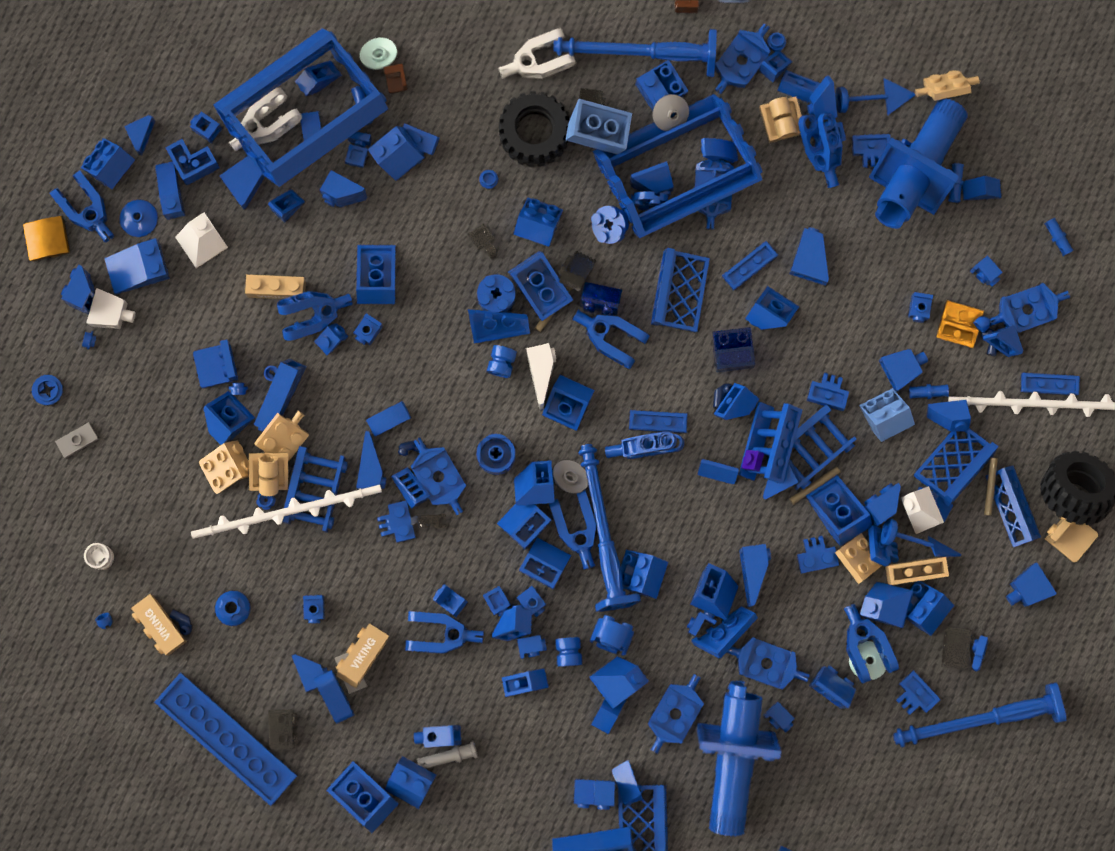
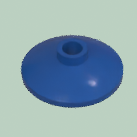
(141, 226)

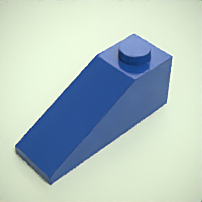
(169, 191)
(370, 469)

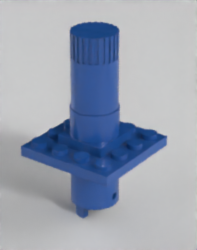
(915, 172)
(737, 746)

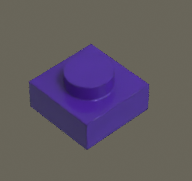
(752, 460)

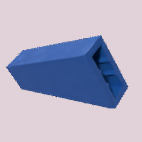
(280, 392)

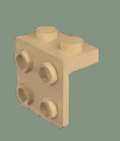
(225, 466)
(1071, 539)

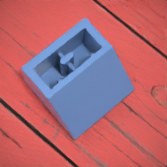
(887, 414)

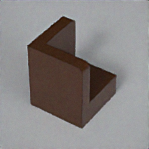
(686, 6)
(395, 78)

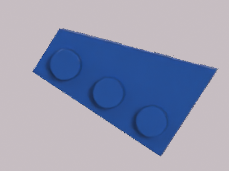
(497, 325)
(722, 638)

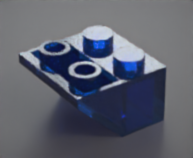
(600, 299)
(733, 349)

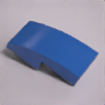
(310, 124)
(719, 149)
(388, 418)

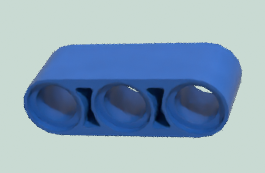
(334, 696)

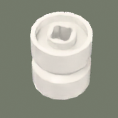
(98, 556)

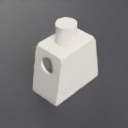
(108, 311)

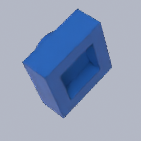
(356, 156)

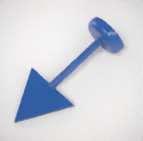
(894, 95)
(889, 533)

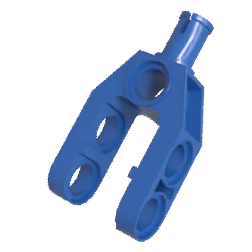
(822, 154)
(96, 208)
(317, 302)
(608, 322)
(642, 446)
(569, 539)
(451, 624)
(873, 633)

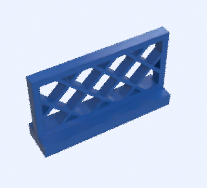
(665, 284)
(966, 475)
(660, 817)

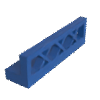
(1019, 507)

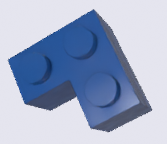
(191, 166)
(594, 792)

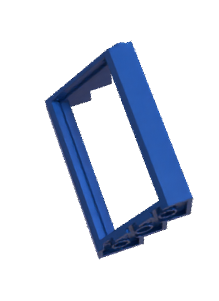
(322, 140)
(696, 198)

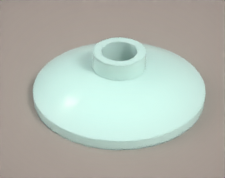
(375, 48)
(877, 667)

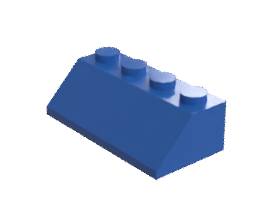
(607, 840)

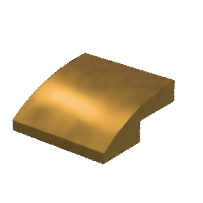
(46, 238)
(958, 325)

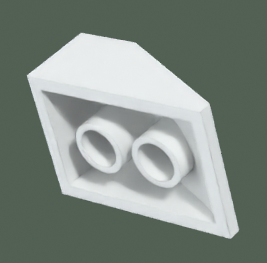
(541, 367)

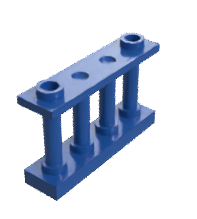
(808, 429)
(783, 441)
(299, 476)

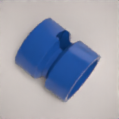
(501, 361)
(568, 651)

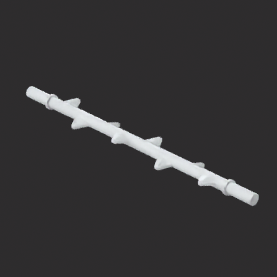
(1035, 401)
(278, 515)

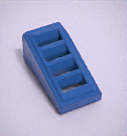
(411, 500)

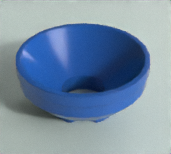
(239, 615)

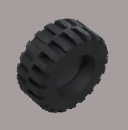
(525, 106)
(1071, 502)

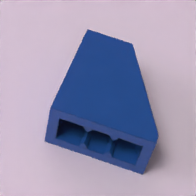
(243, 180)
(811, 258)

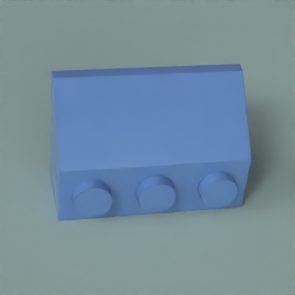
(599, 127)

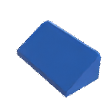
(797, 86)
(718, 471)
(627, 783)

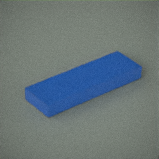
(749, 265)
(1050, 384)
(658, 421)

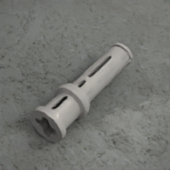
(456, 754)

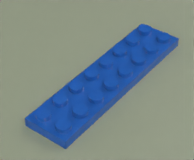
(225, 739)

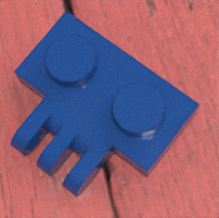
(425, 141)
(869, 147)
(828, 393)
(398, 522)
(881, 553)
(817, 556)
(979, 649)
(917, 694)

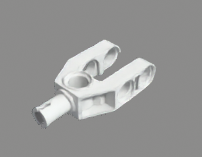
(534, 70)
(261, 110)

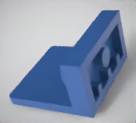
(215, 365)

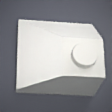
(200, 240)
(922, 510)

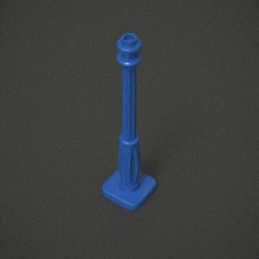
(665, 50)
(609, 560)
(1050, 704)

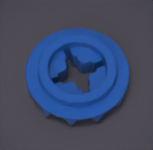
(39, 386)

